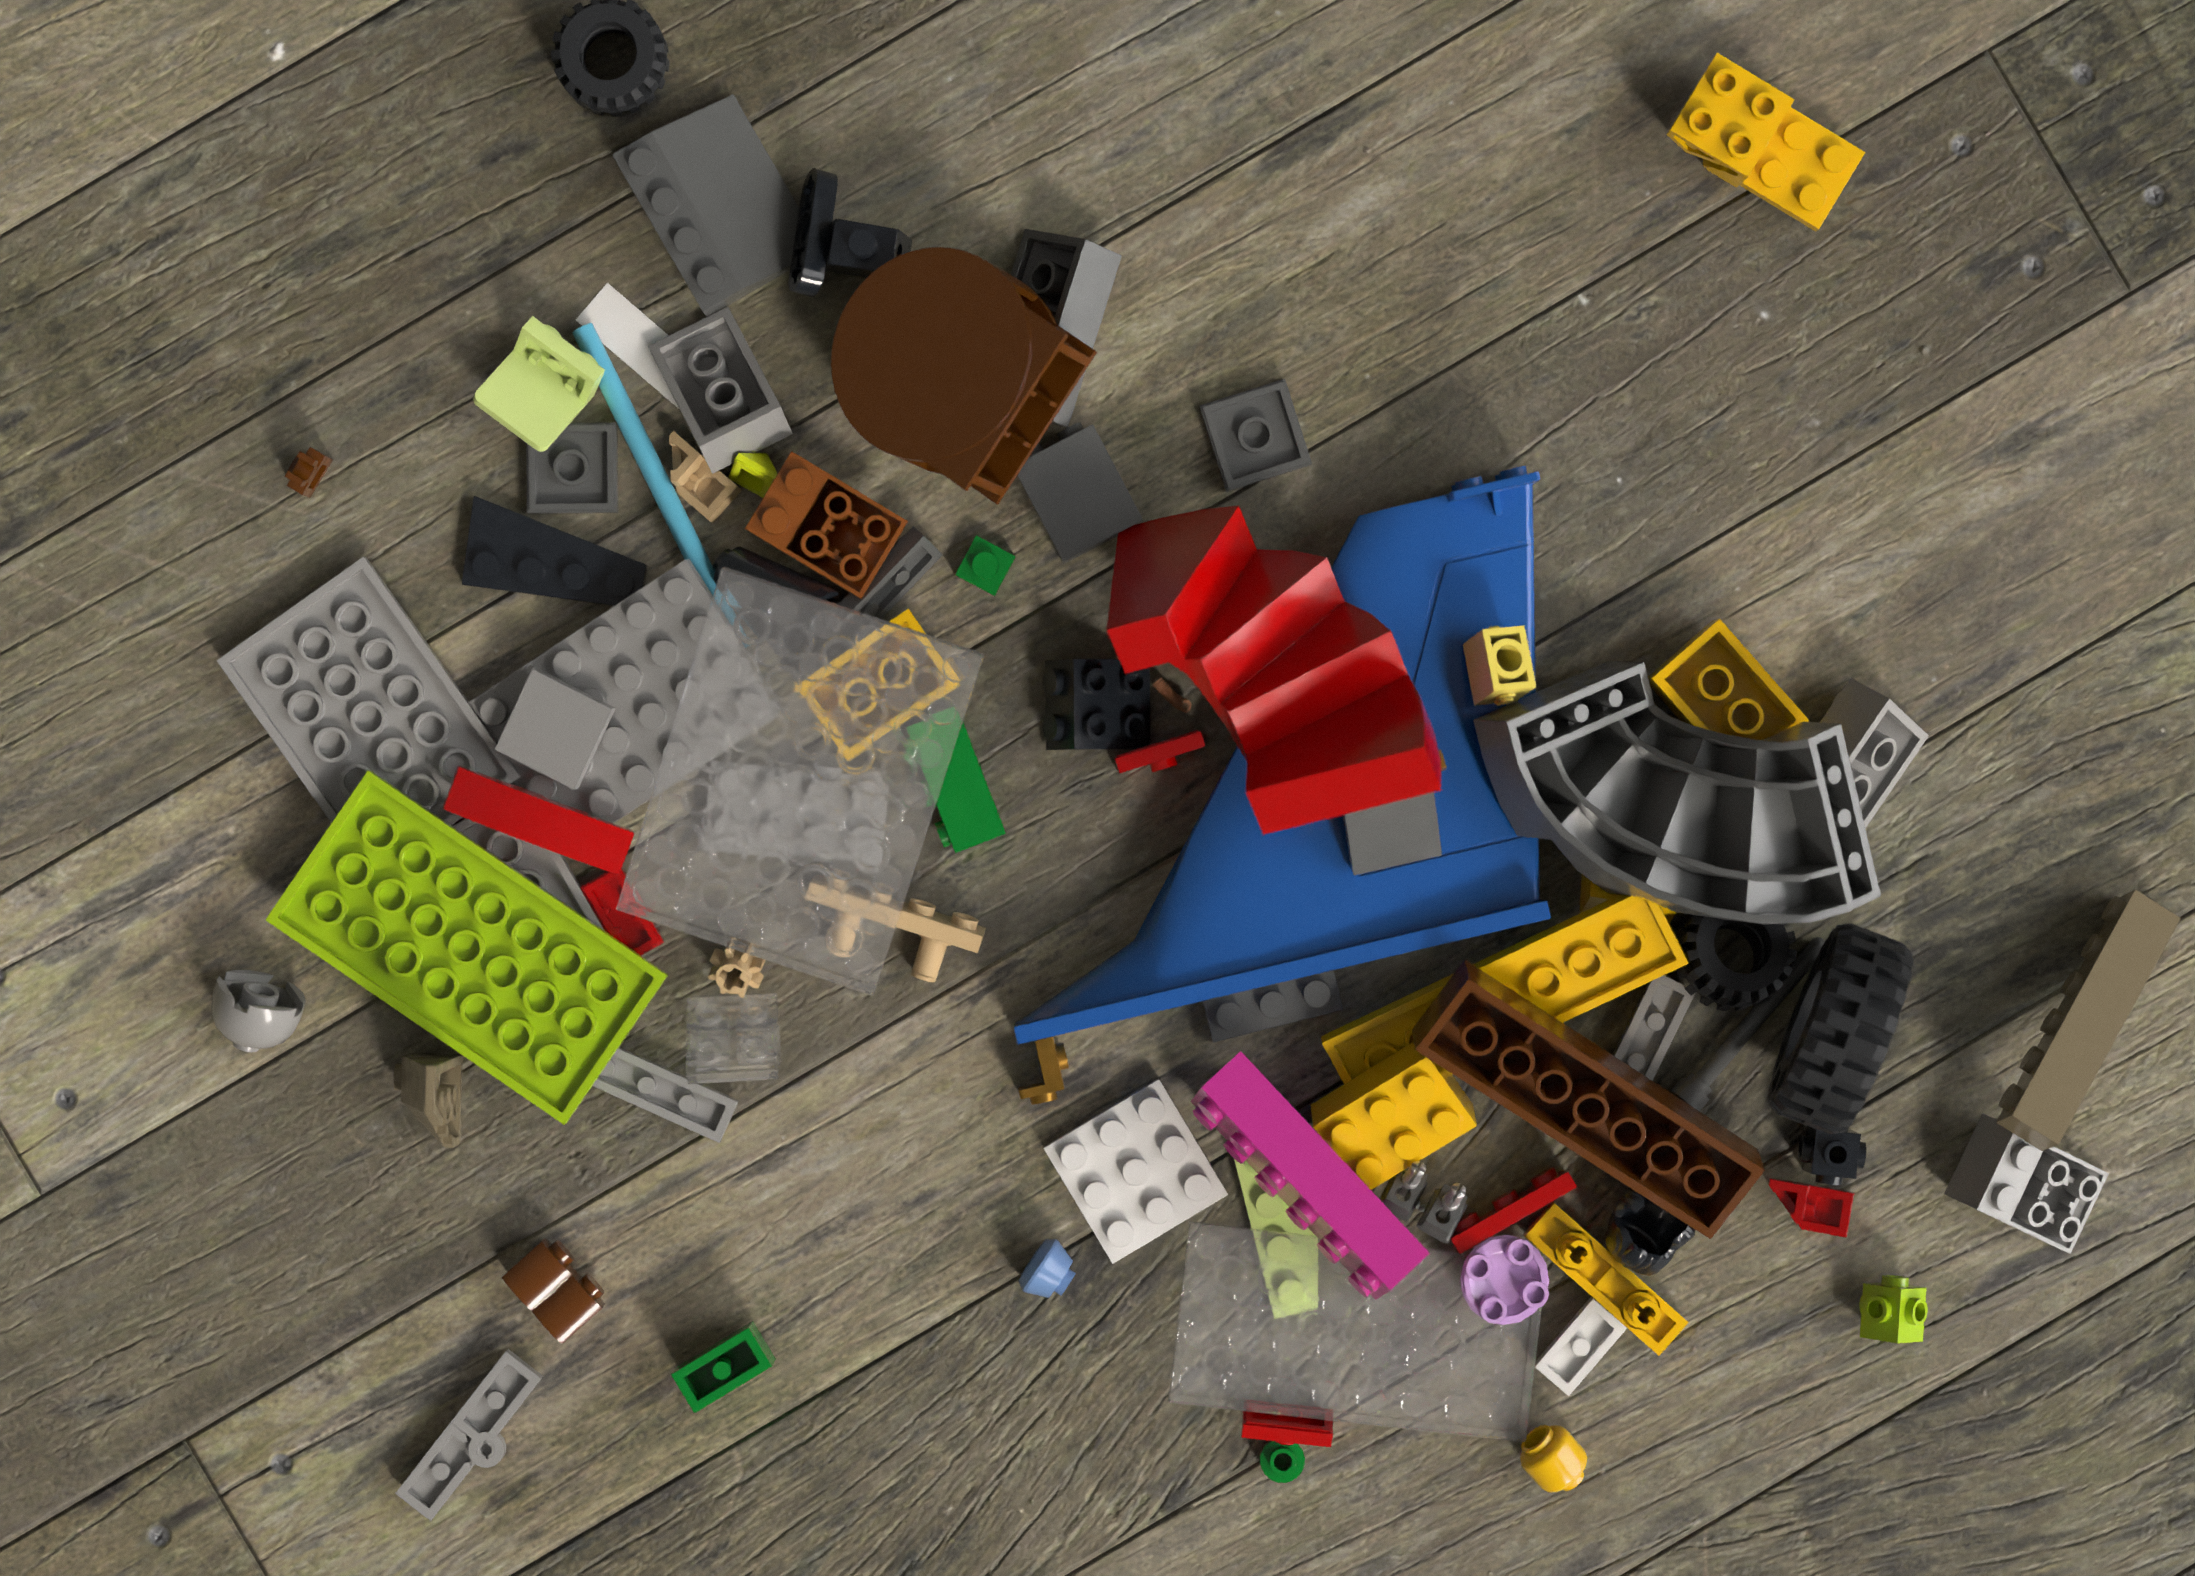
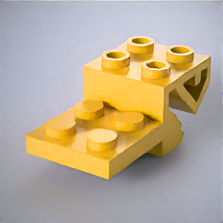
(1764, 144)

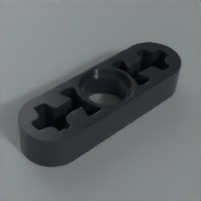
(813, 232)

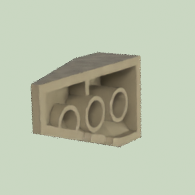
(433, 1092)

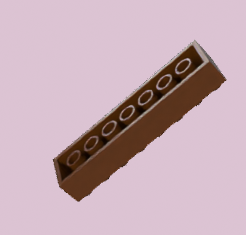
(1587, 1099)

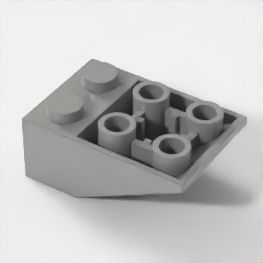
(2026, 1187)

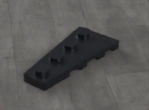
(537, 559)

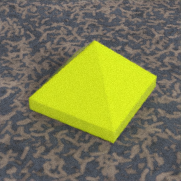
(753, 472)

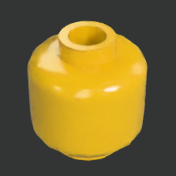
(1553, 1458)

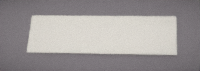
(627, 334)

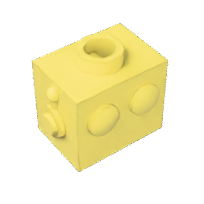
(1499, 665)

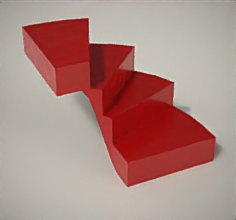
(1282, 660)

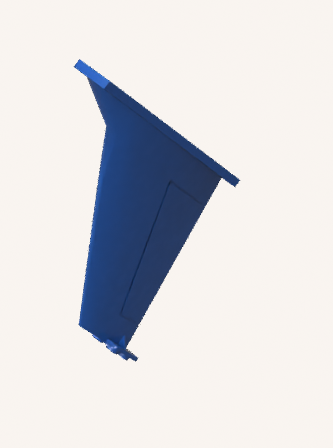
(1285, 902)

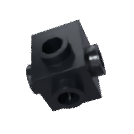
(1815, 1150)

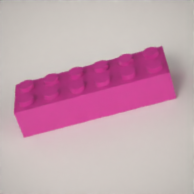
(1307, 1177)

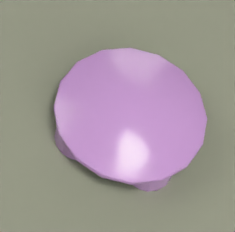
(1504, 1279)

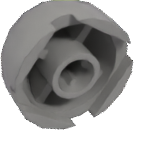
(255, 1012)

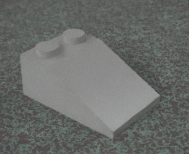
(720, 389)

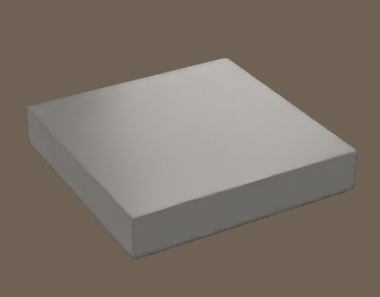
(555, 728)

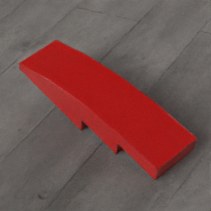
(538, 820)

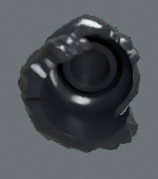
(1644, 1234)

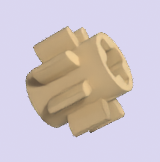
(735, 971)

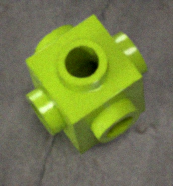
(1893, 1310)

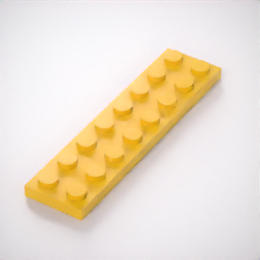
(1557, 970)

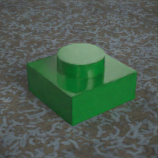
(985, 566)

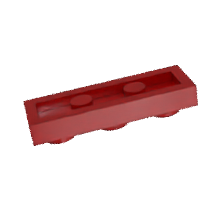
(1511, 1208)

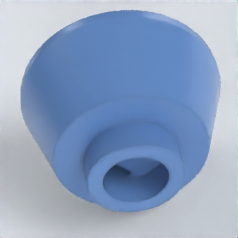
(1047, 1270)

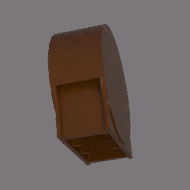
(953, 366)

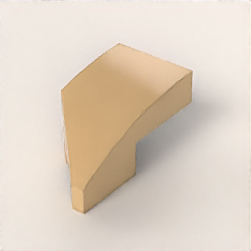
(695, 482)

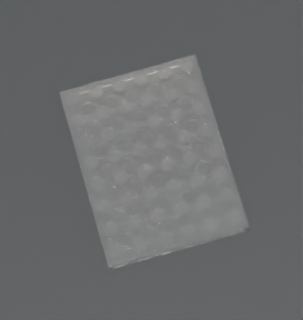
(799, 780)

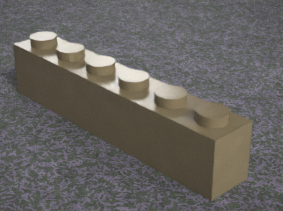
(2087, 1020)

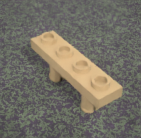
(936, 934)

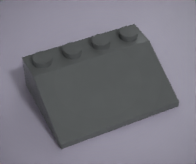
(714, 202)

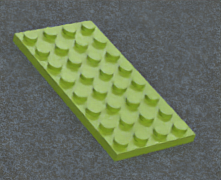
(466, 947)

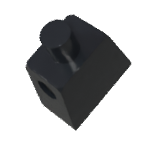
(863, 247)

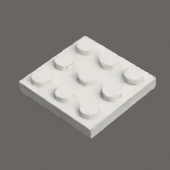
(1135, 1170)

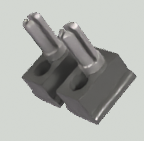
(1445, 1202)

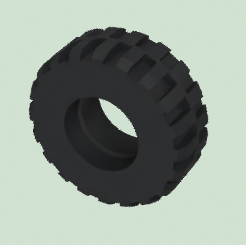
(1840, 1028)

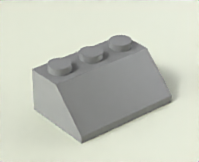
(1877, 739)

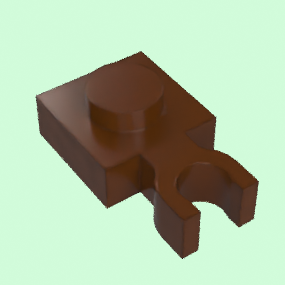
(307, 471)

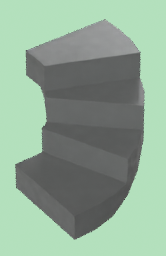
(1680, 808)

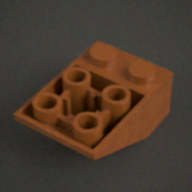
(826, 525)

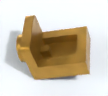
(1052, 1061)

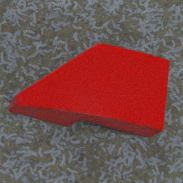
(1815, 1206)

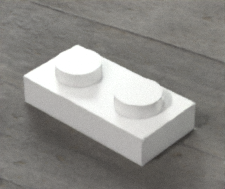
(1580, 1346)

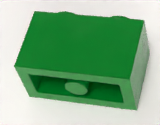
(723, 1367)

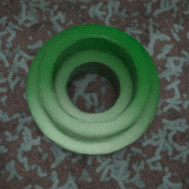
(1282, 1475)

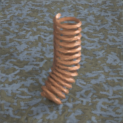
(1171, 696)

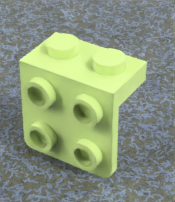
(539, 385)

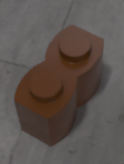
(554, 1289)

